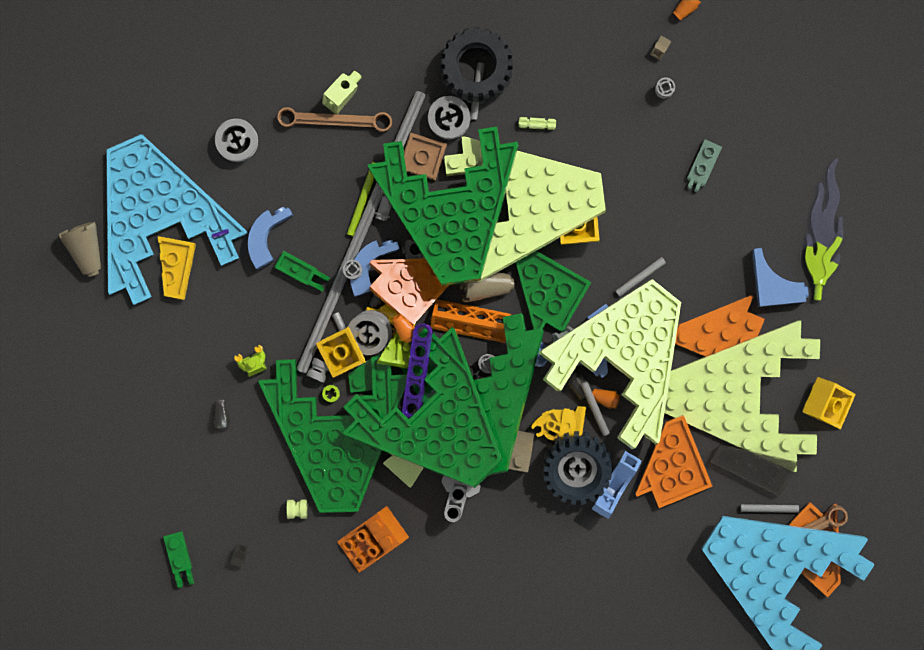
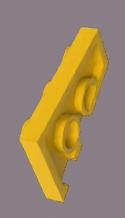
(176, 266)

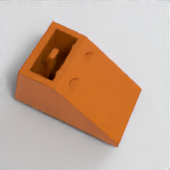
(373, 539)

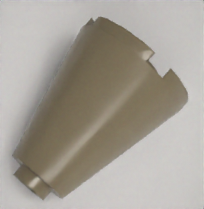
(83, 247)
(493, 286)

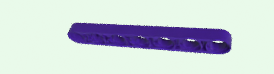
(423, 363)

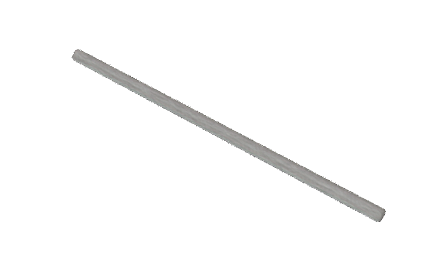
(356, 243)

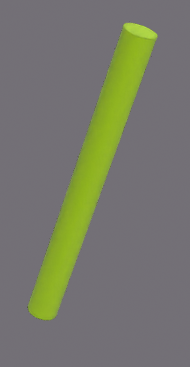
(361, 203)

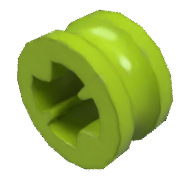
(333, 399)

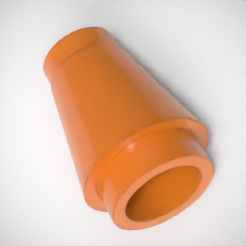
(686, 7)
(403, 328)
(607, 398)

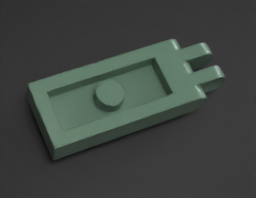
(703, 164)

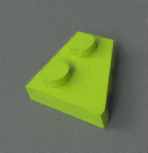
(396, 353)

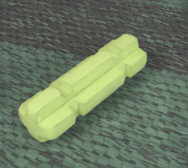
(537, 123)

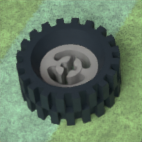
(577, 484)

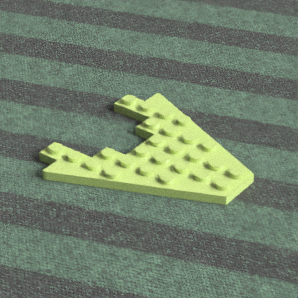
(542, 201)
(636, 339)
(724, 392)

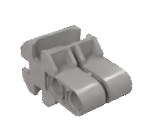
(450, 485)

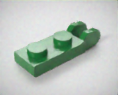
(299, 270)
(179, 557)

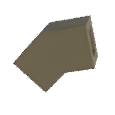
(660, 48)

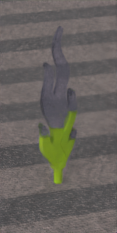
(826, 239)

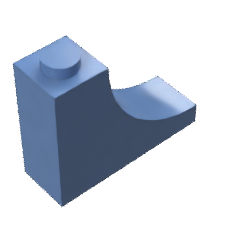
(771, 288)

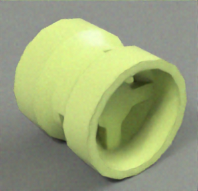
(296, 509)

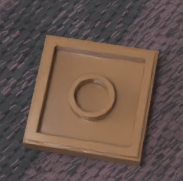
(424, 156)

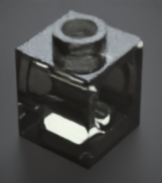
(406, 250)

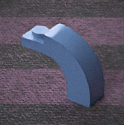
(258, 236)
(370, 252)
(621, 476)

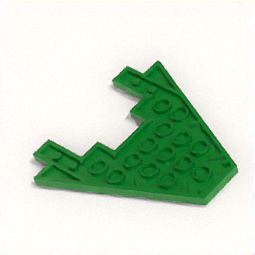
(450, 224)
(507, 389)
(447, 432)
(330, 463)

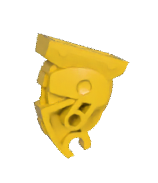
(561, 422)

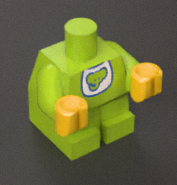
(254, 364)

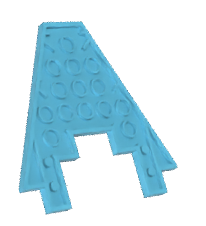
(146, 197)
(764, 562)

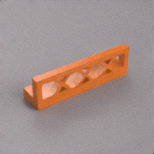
(469, 324)

